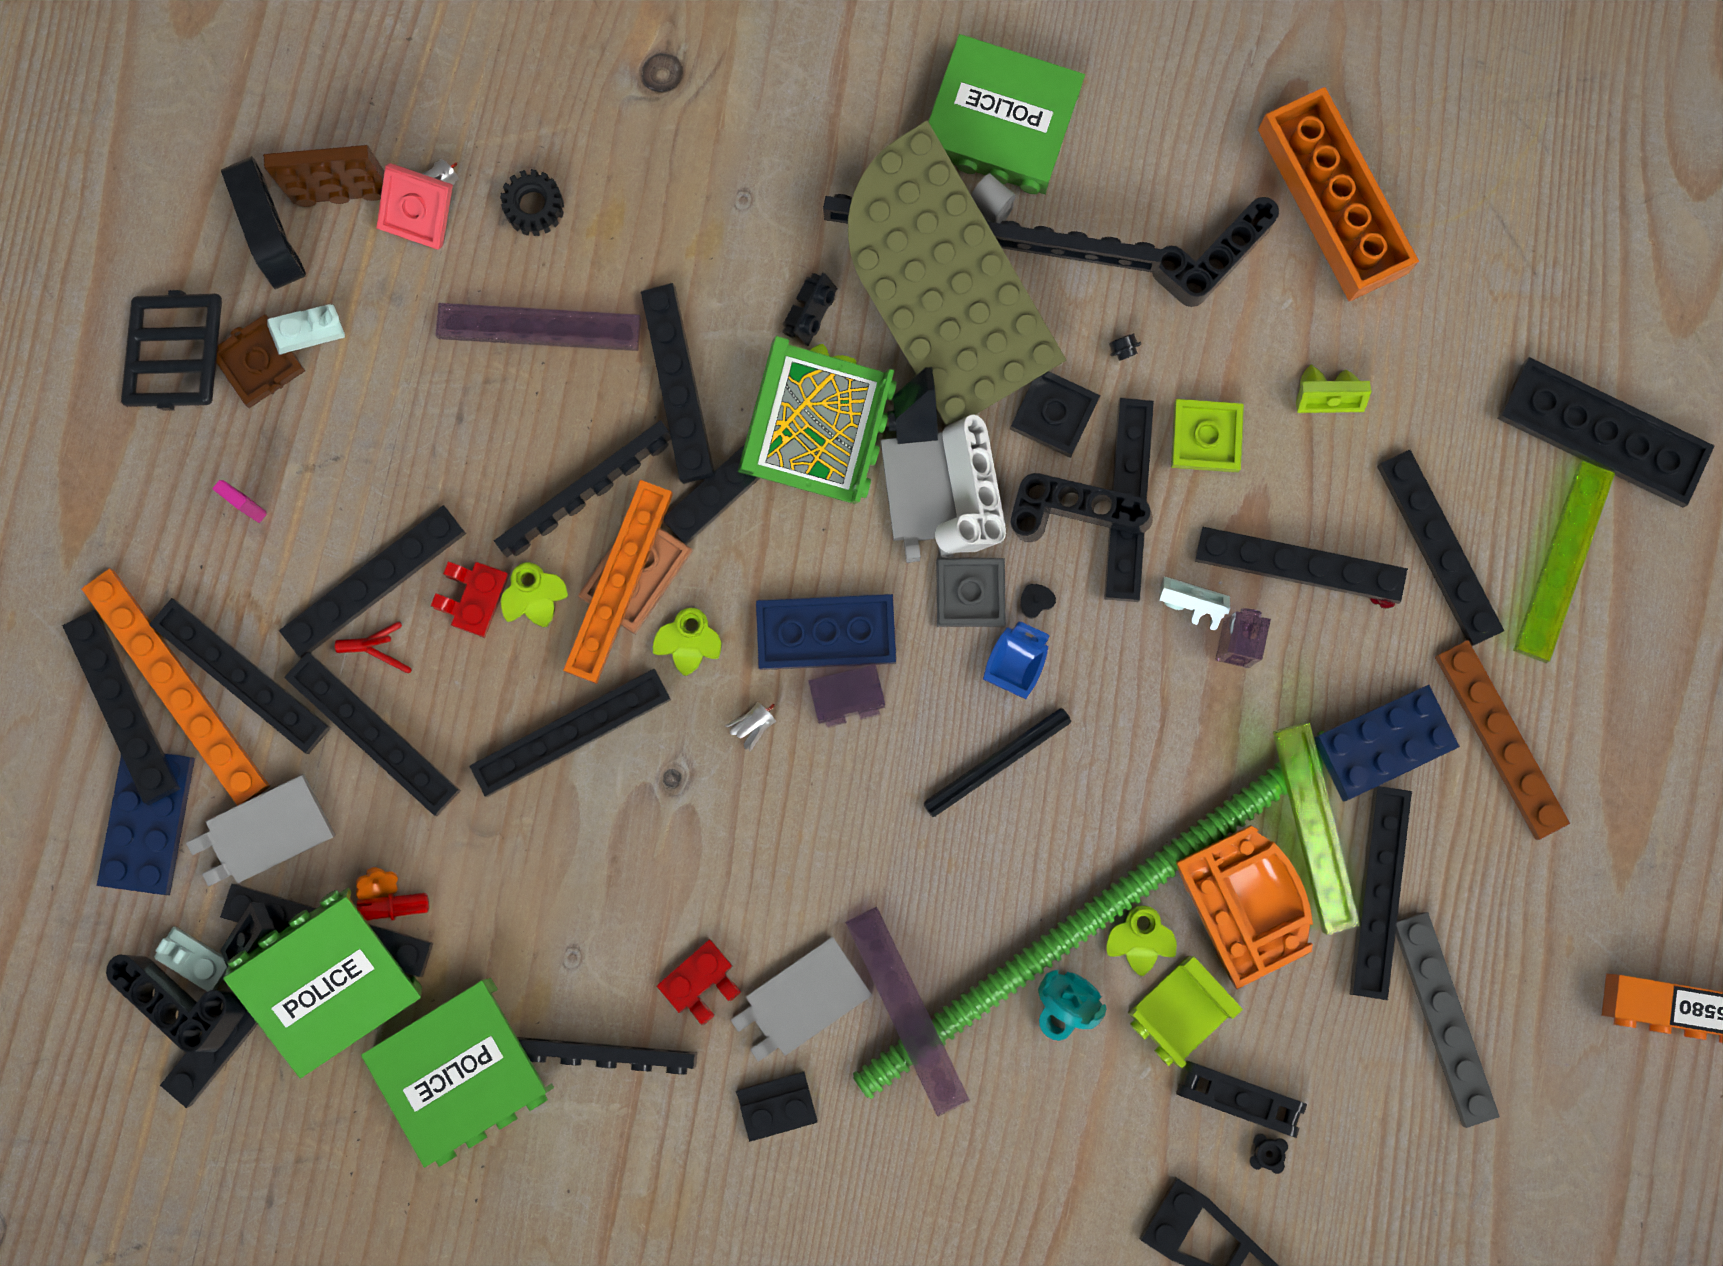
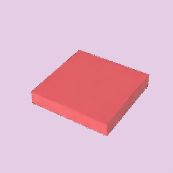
(414, 206)

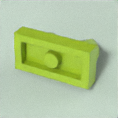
(1336, 396)

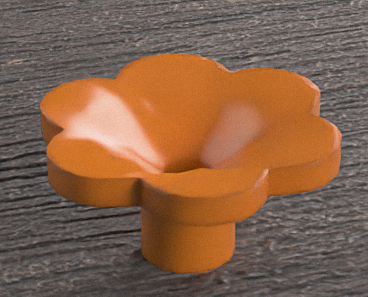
(376, 884)

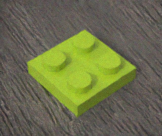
(1207, 435)

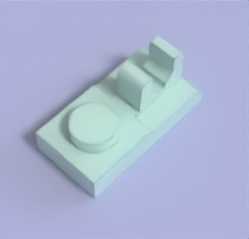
(305, 328)
(1184, 595)
(191, 959)

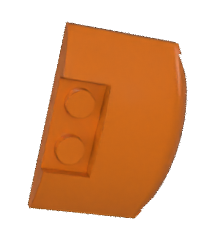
(1249, 904)

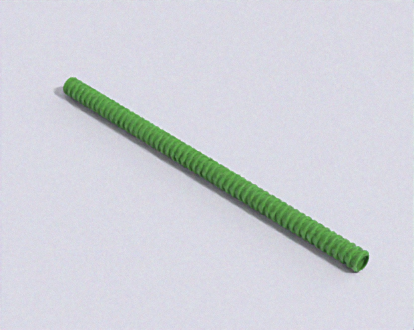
(1082, 924)

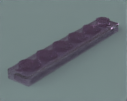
(538, 326)
(907, 1012)

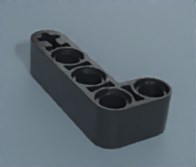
(262, 223)
(1222, 249)
(1082, 510)
(169, 997)

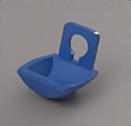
(1017, 659)

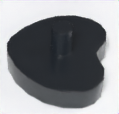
(1036, 599)

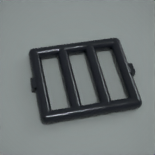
(138, 334)

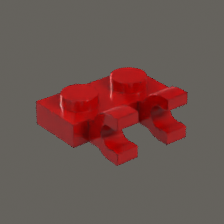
(479, 598)
(694, 977)

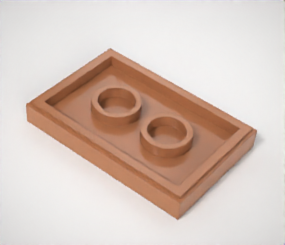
(659, 571)

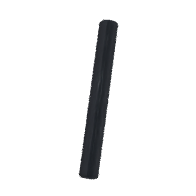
(997, 762)

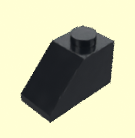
(915, 410)

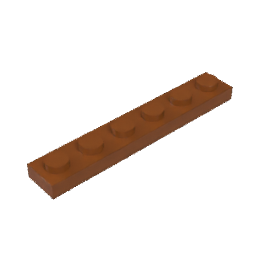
(1502, 740)

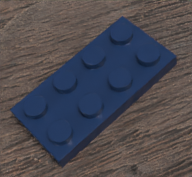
(825, 632)
(1385, 743)
(143, 838)

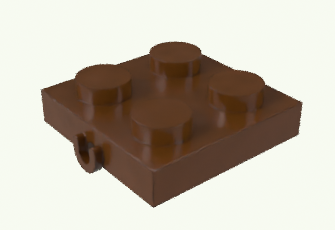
(254, 363)

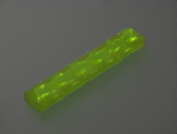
(1564, 562)
(1316, 828)

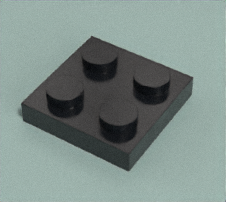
(1055, 413)

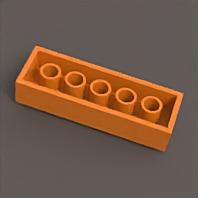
(1337, 194)

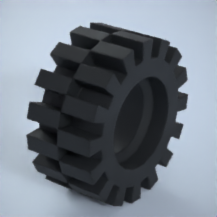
(524, 185)

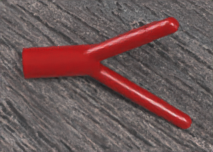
(366, 644)

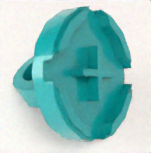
(1071, 1001)

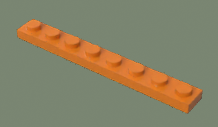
(175, 687)

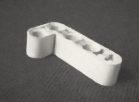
(974, 489)

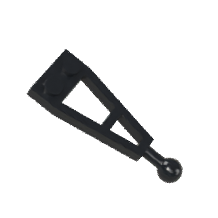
(1177, 1215)

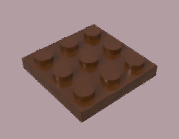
(327, 174)

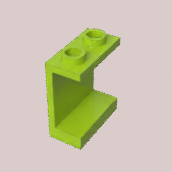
(1183, 1011)

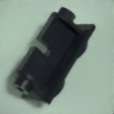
(817, 295)

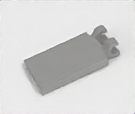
(917, 492)
(264, 831)
(803, 999)

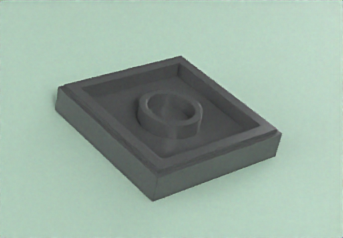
(970, 592)

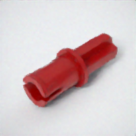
(393, 906)

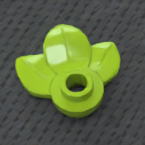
(535, 599)
(686, 645)
(1141, 945)

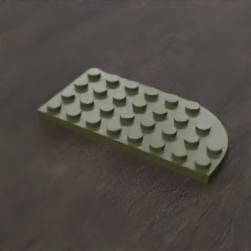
(944, 279)

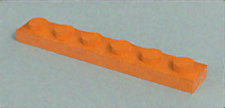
(618, 582)

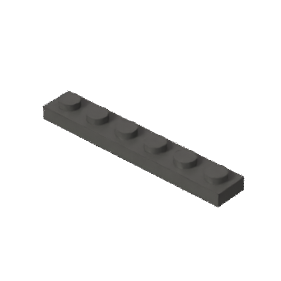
(1445, 1020)

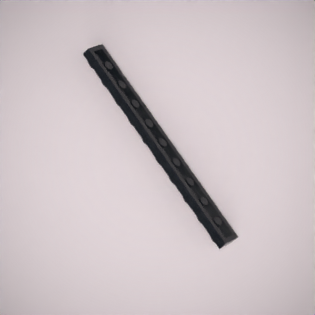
(1045, 241)

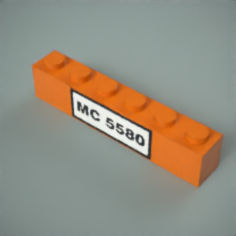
(1663, 1006)

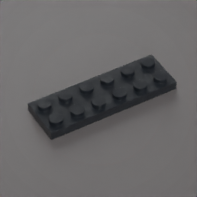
(1606, 432)

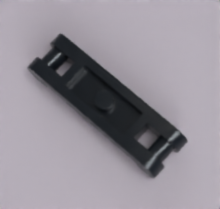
(1241, 1099)

